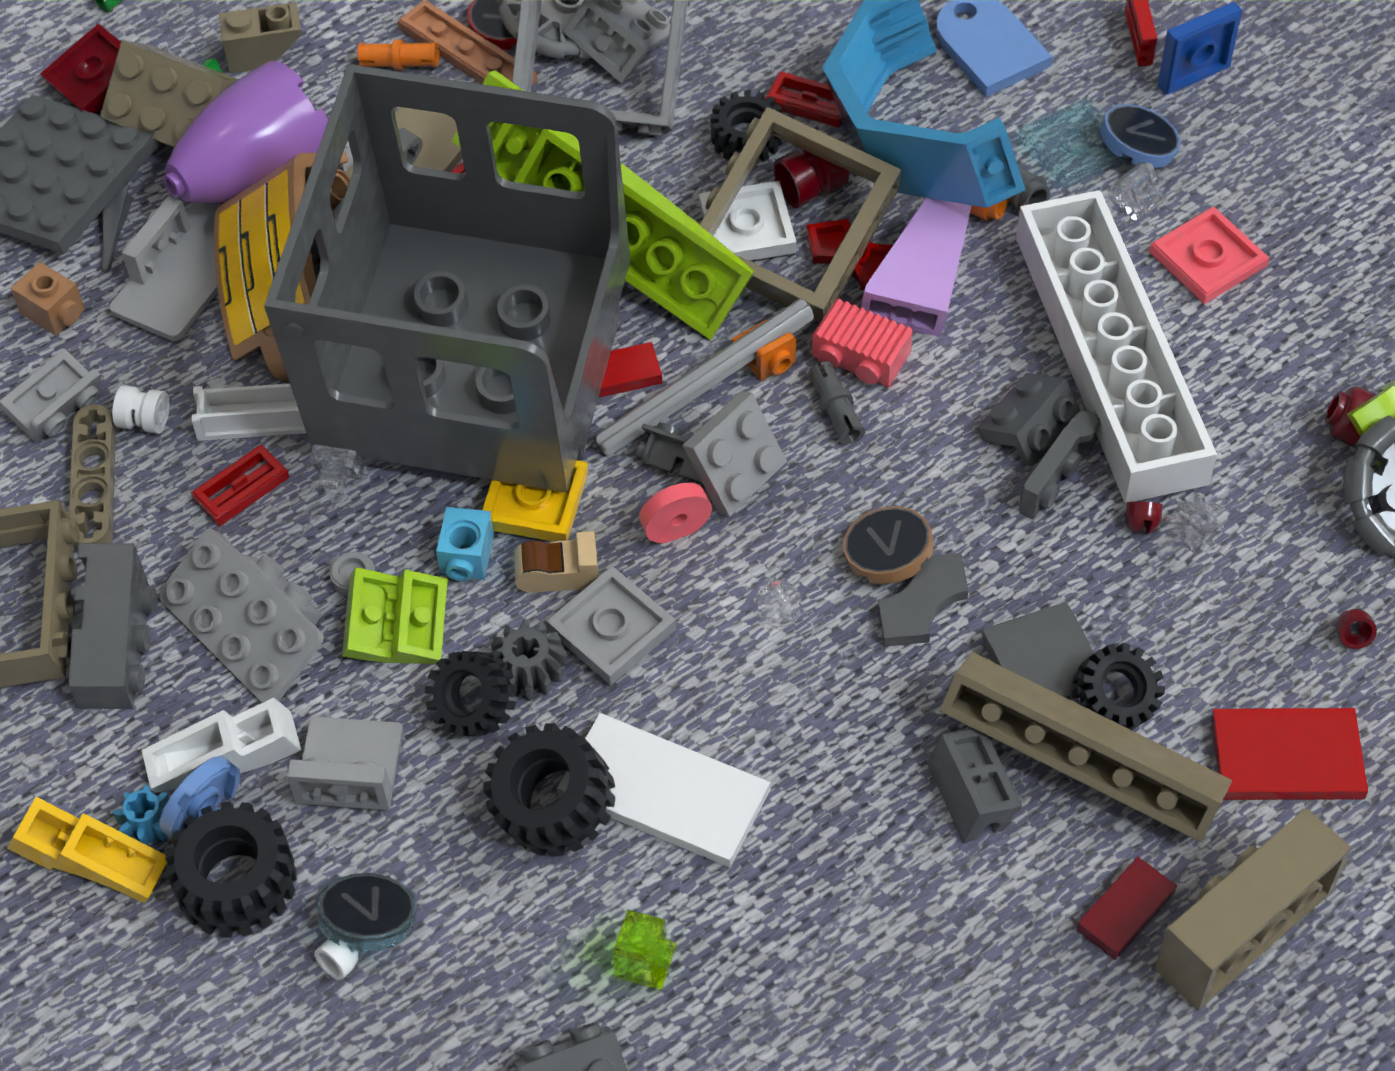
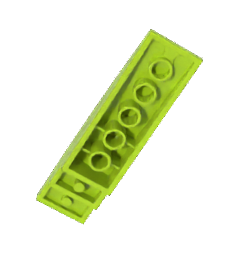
(669, 251)

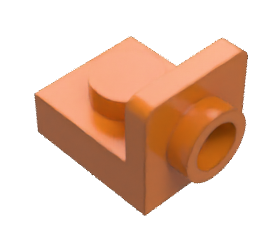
(774, 357)

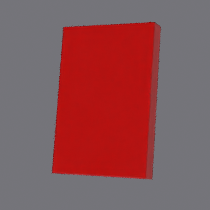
(1290, 753)

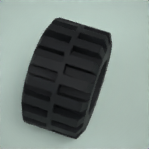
(525, 765)
(243, 901)

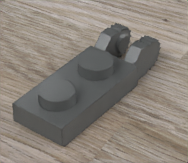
(1059, 461)

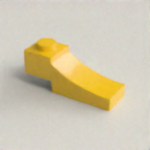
(87, 850)

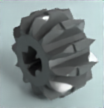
(532, 657)

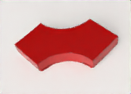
(826, 238)

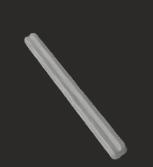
(702, 378)

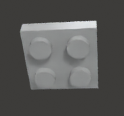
(734, 453)
(611, 625)

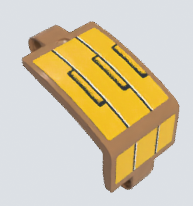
(248, 248)

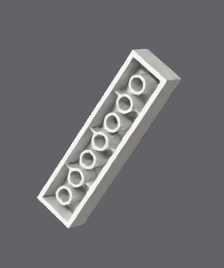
(1115, 347)

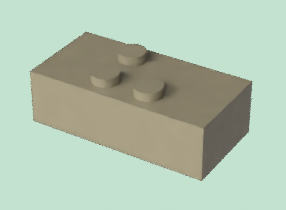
(1251, 907)

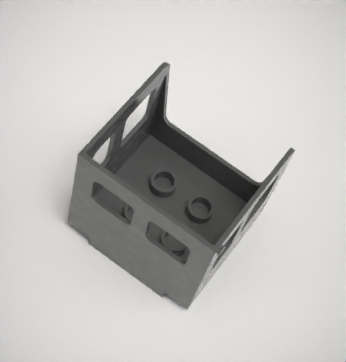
(449, 307)

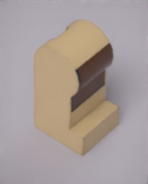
(556, 564)

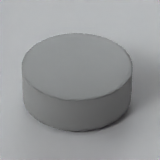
(344, 565)

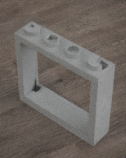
(647, 123)

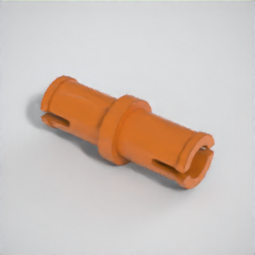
(398, 55)

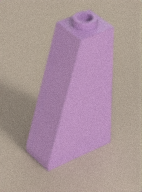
(921, 268)

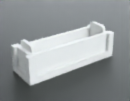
(246, 412)

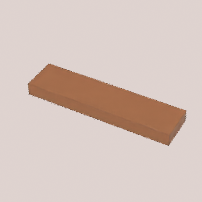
(457, 42)

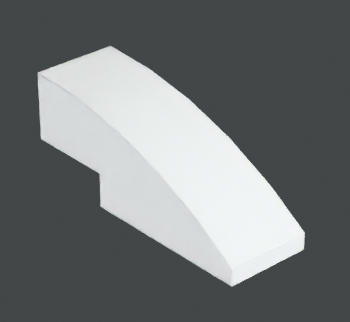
(246, 740)

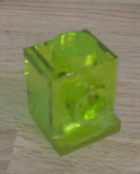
(643, 950)

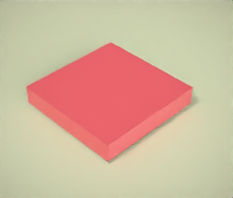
(1209, 255)

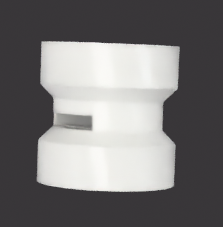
(140, 409)

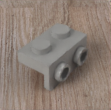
(51, 395)

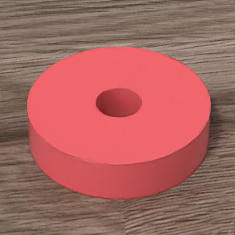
(675, 512)

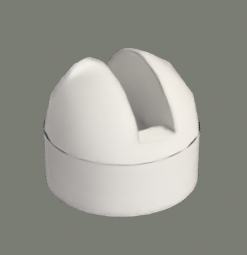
(336, 959)

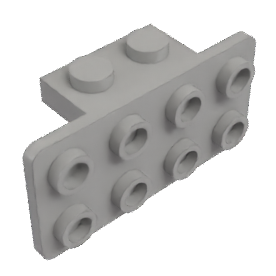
(169, 269)
(245, 614)

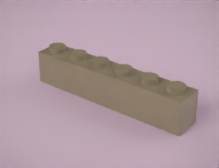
(1086, 746)

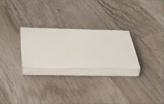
(676, 791)

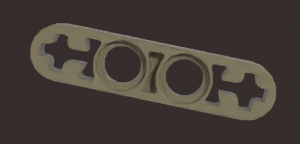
(95, 478)

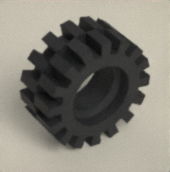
(738, 111)
(1138, 672)
(447, 689)

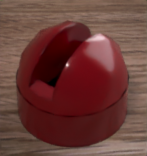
(1143, 512)
(1365, 625)

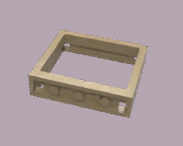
(884, 175)
(33, 524)

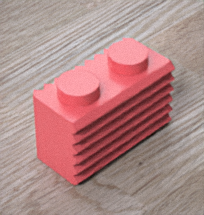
(862, 343)

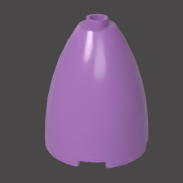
(244, 136)

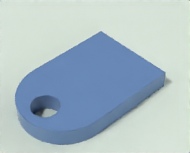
(991, 46)

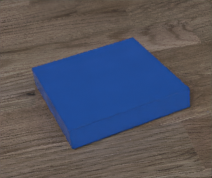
(1199, 48)

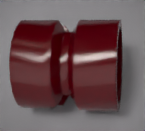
(805, 175)

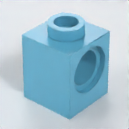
(460, 529)

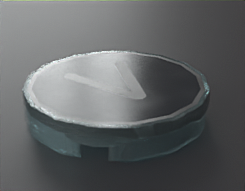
(366, 911)

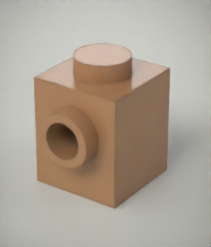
(48, 298)

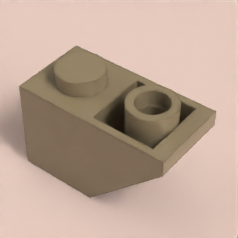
(258, 35)

